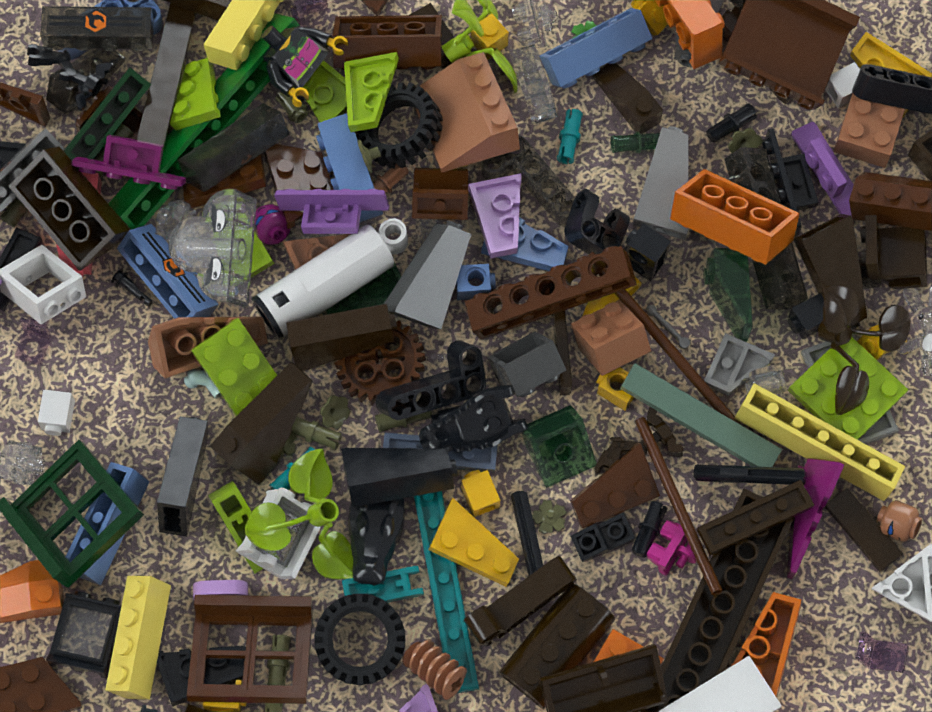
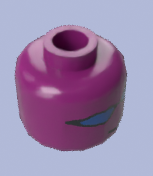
(271, 225)

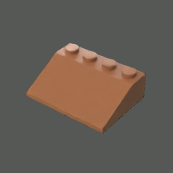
(473, 114)

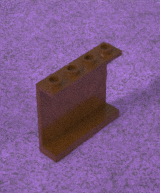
(788, 46)

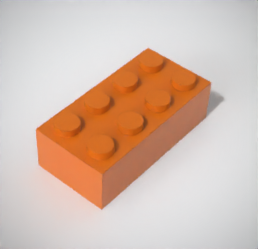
(734, 216)

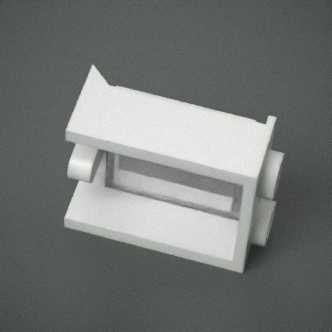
(287, 561)

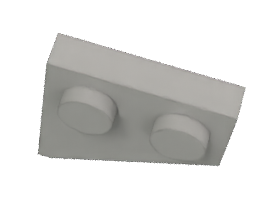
(733, 364)

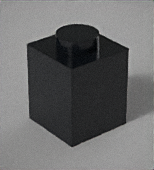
(807, 316)

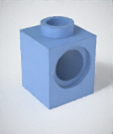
(465, 290)

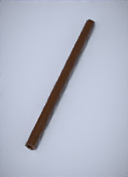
(678, 506)

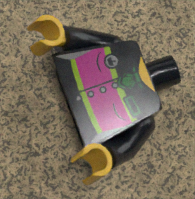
(296, 56)

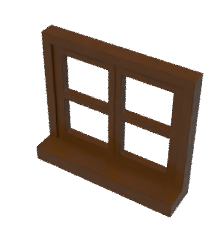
(253, 612)

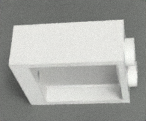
(32, 267)

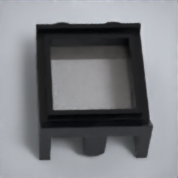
(85, 634)

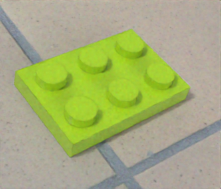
(234, 365)

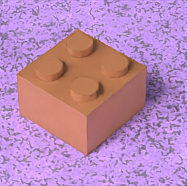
(869, 131)
(611, 337)

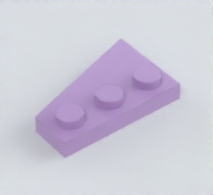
(497, 212)

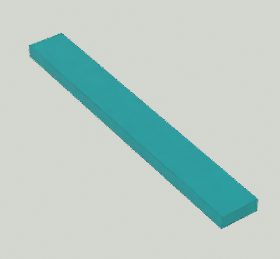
(445, 590)

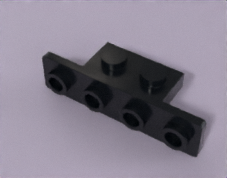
(792, 178)

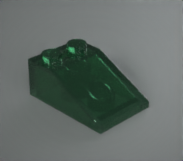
(730, 289)

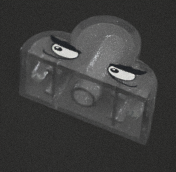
(219, 246)

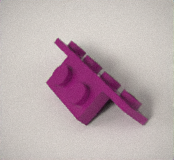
(131, 159)

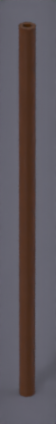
(672, 352)

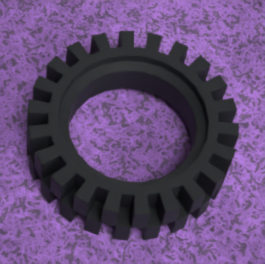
(416, 143)
(324, 642)

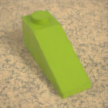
(234, 513)

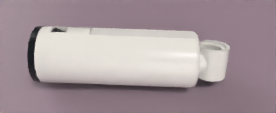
(330, 276)

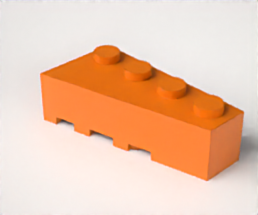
(697, 28)
(772, 638)

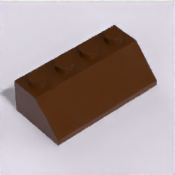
(413, 37)
(893, 200)

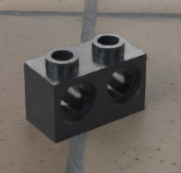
(647, 251)

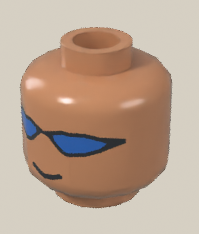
(899, 521)

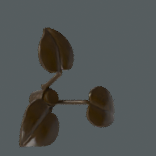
(840, 307)

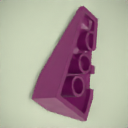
(820, 483)

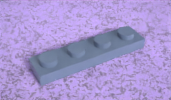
(471, 461)

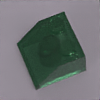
(559, 445)

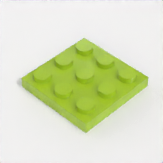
(818, 389)

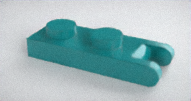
(395, 587)

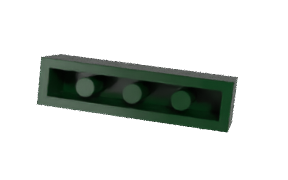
(108, 116)

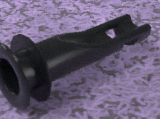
(128, 284)

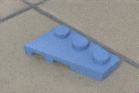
(536, 249)

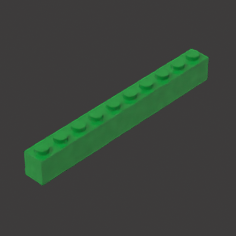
(235, 92)

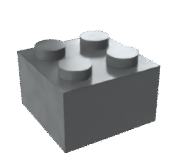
(527, 363)

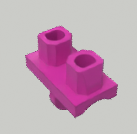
(666, 557)

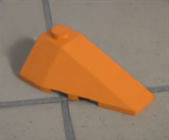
(29, 593)

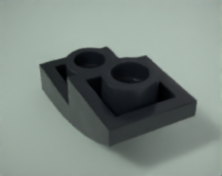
(603, 537)

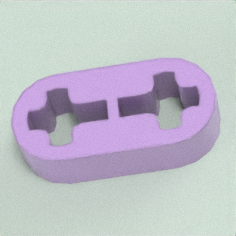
(220, 587)

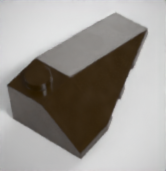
(259, 432)

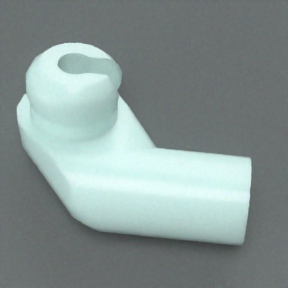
(199, 377)

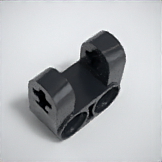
(588, 232)

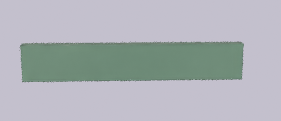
(699, 418)

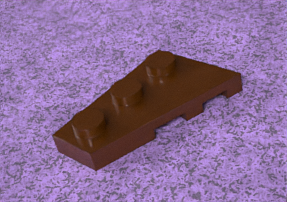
(24, 103)

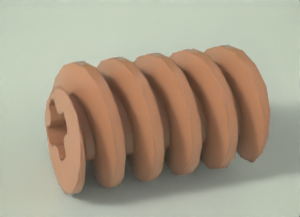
(435, 668)

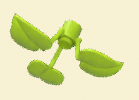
(462, 44)
(268, 523)

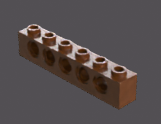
(538, 306)

